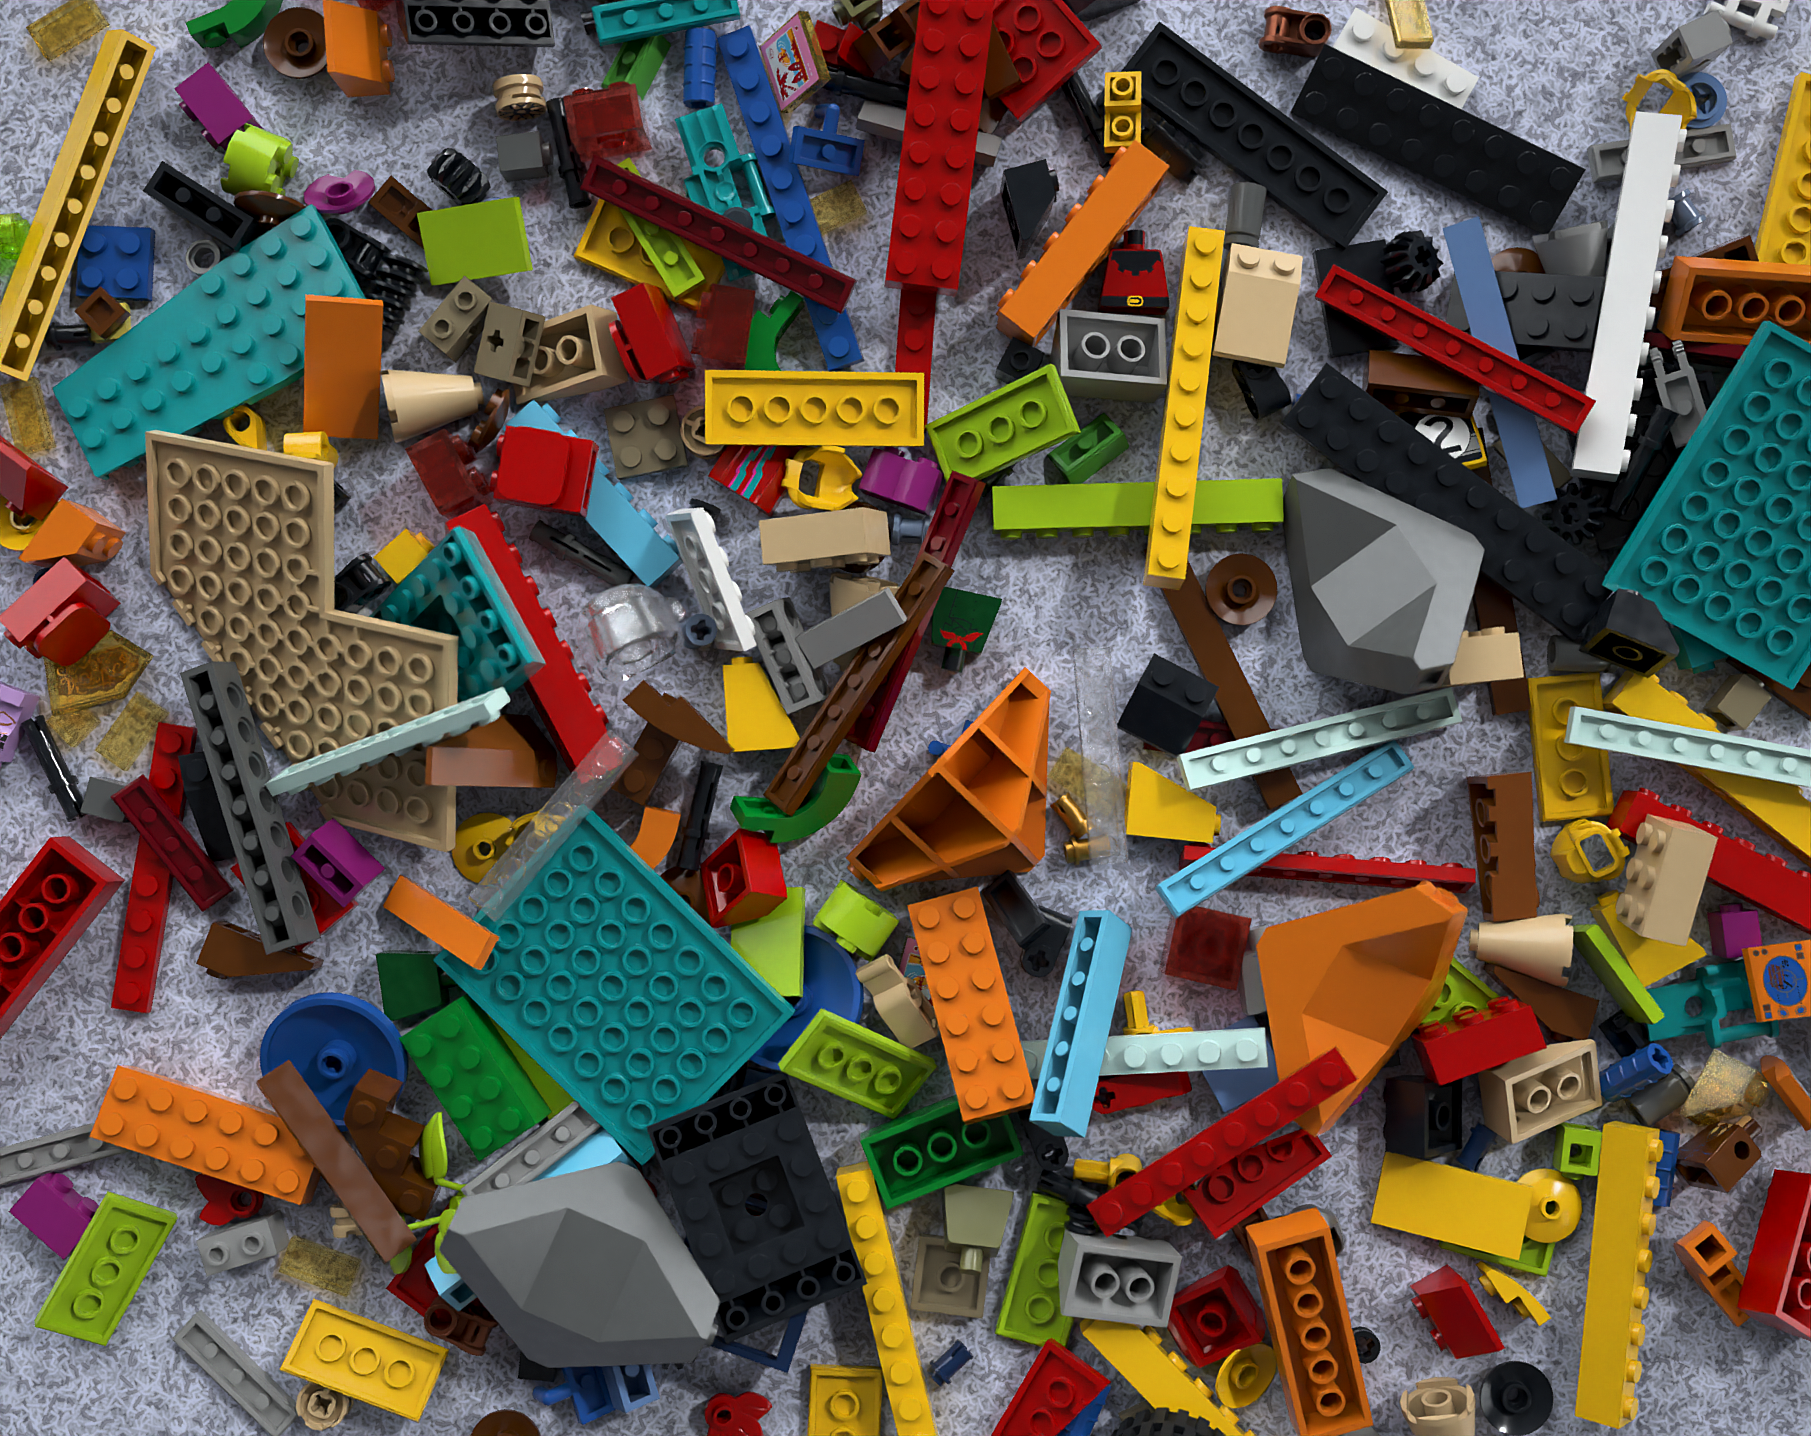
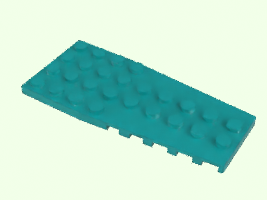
(208, 347)

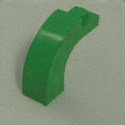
(238, 19)
(767, 332)
(819, 807)

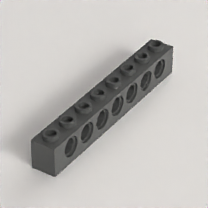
(248, 807)

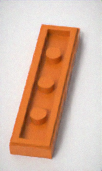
(441, 922)

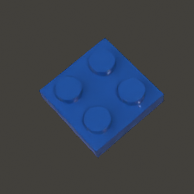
(117, 261)

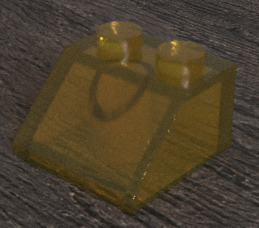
(1724, 1091)

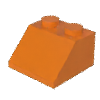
(357, 49)
(74, 533)

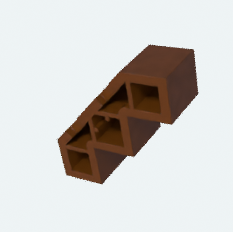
(390, 1144)

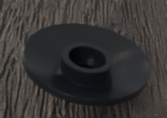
(1528, 1409)

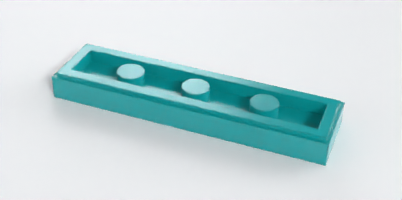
(648, 18)

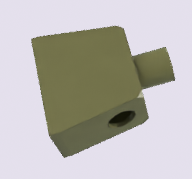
(974, 1223)

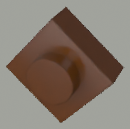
(102, 312)

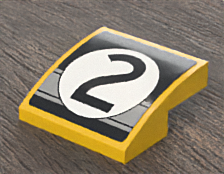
(1452, 434)

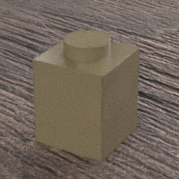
(1738, 701)

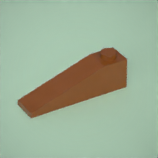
(494, 755)

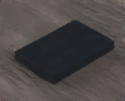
(1343, 333)

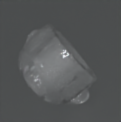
(627, 632)

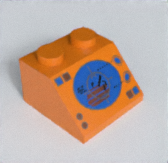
(1779, 980)

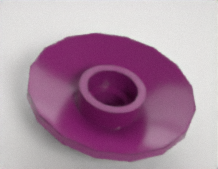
(339, 194)

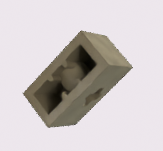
(457, 319)
(509, 344)

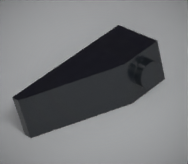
(206, 806)

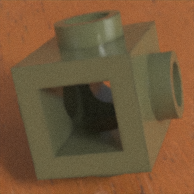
(863, 16)

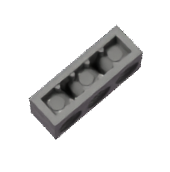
(791, 672)

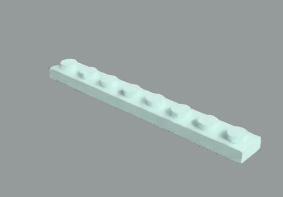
(1318, 739)
(395, 740)
(1689, 746)
(1170, 1052)

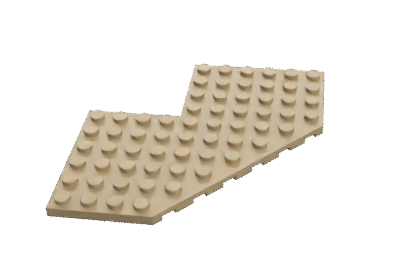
(252, 568)

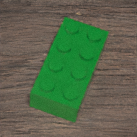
(475, 1076)
(935, 1150)

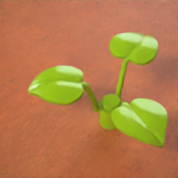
(434, 1165)

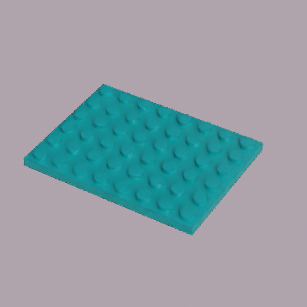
(1732, 521)
(619, 988)

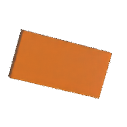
(342, 366)

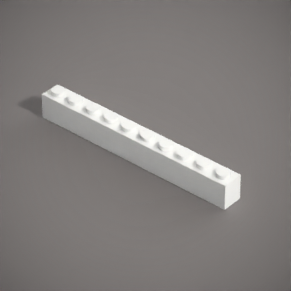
(1627, 295)

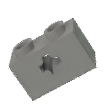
(1693, 45)
(243, 1243)

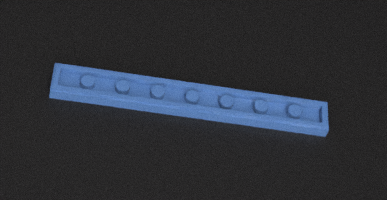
(1491, 325)

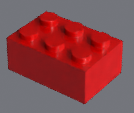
(1477, 1040)

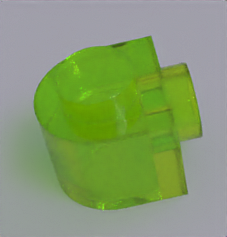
(12, 235)

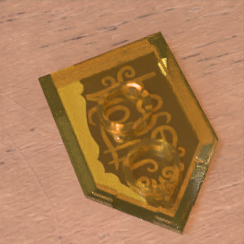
(98, 677)

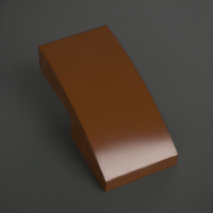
(400, 208)

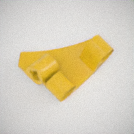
(306, 445)

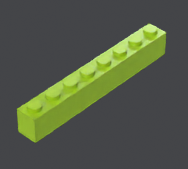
(1129, 507)

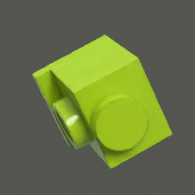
(1587, 1157)

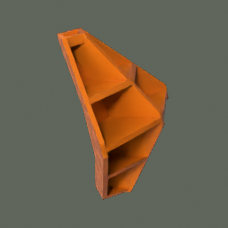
(977, 803)
(1356, 983)

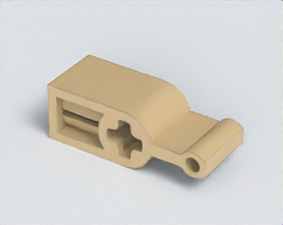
(899, 1002)

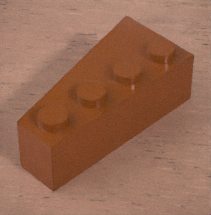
(1504, 844)

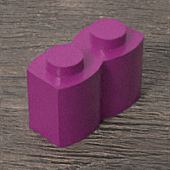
(902, 480)

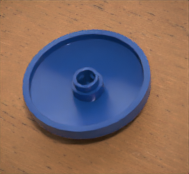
(827, 984)
(333, 1045)

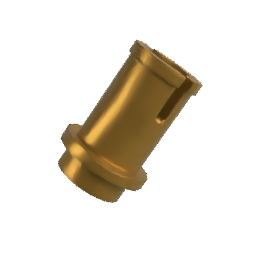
(1071, 815)
(1076, 850)

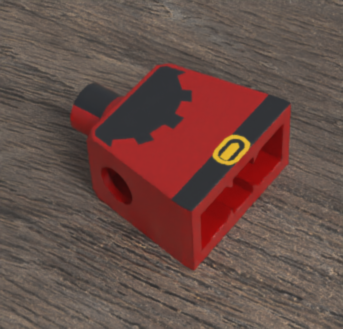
(1134, 279)

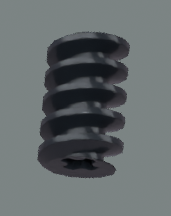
(395, 287)

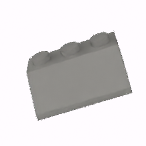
(1110, 355)
(1117, 1278)

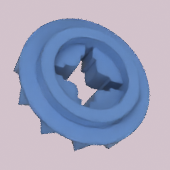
(1713, 108)

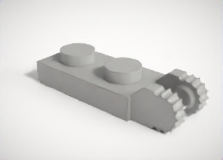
(1679, 393)

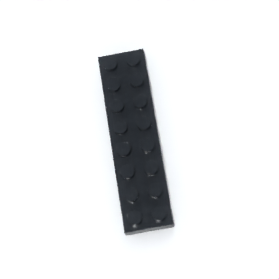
(1254, 137)
(1437, 140)

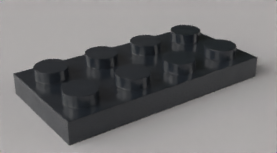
(1543, 309)

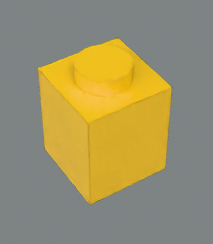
(404, 554)

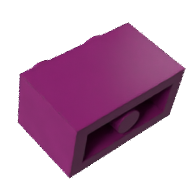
(216, 106)
(338, 862)
(55, 1212)

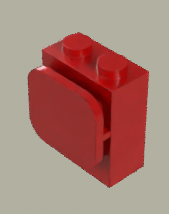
(650, 337)
(544, 470)
(60, 614)

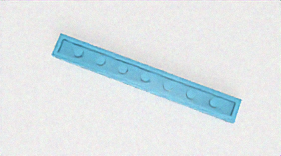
(1284, 828)

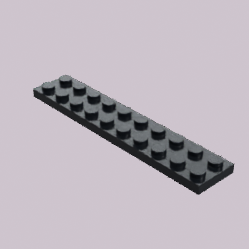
(1403, 463)

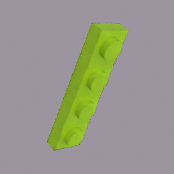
(665, 251)

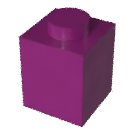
(1733, 930)

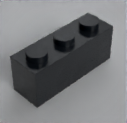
(202, 208)

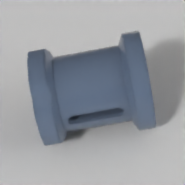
(1685, 214)
(909, 529)
(705, 624)

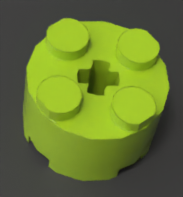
(258, 161)
(855, 921)

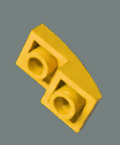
(1122, 110)
(1508, 1290)

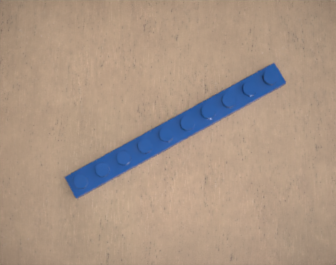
(785, 185)

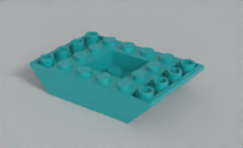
(463, 597)

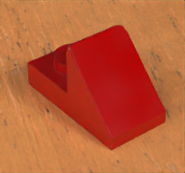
(838, 47)

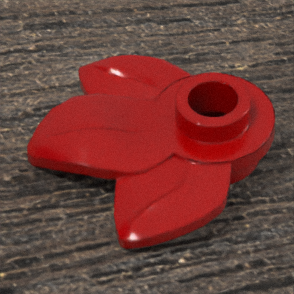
(226, 1200)
(742, 1416)

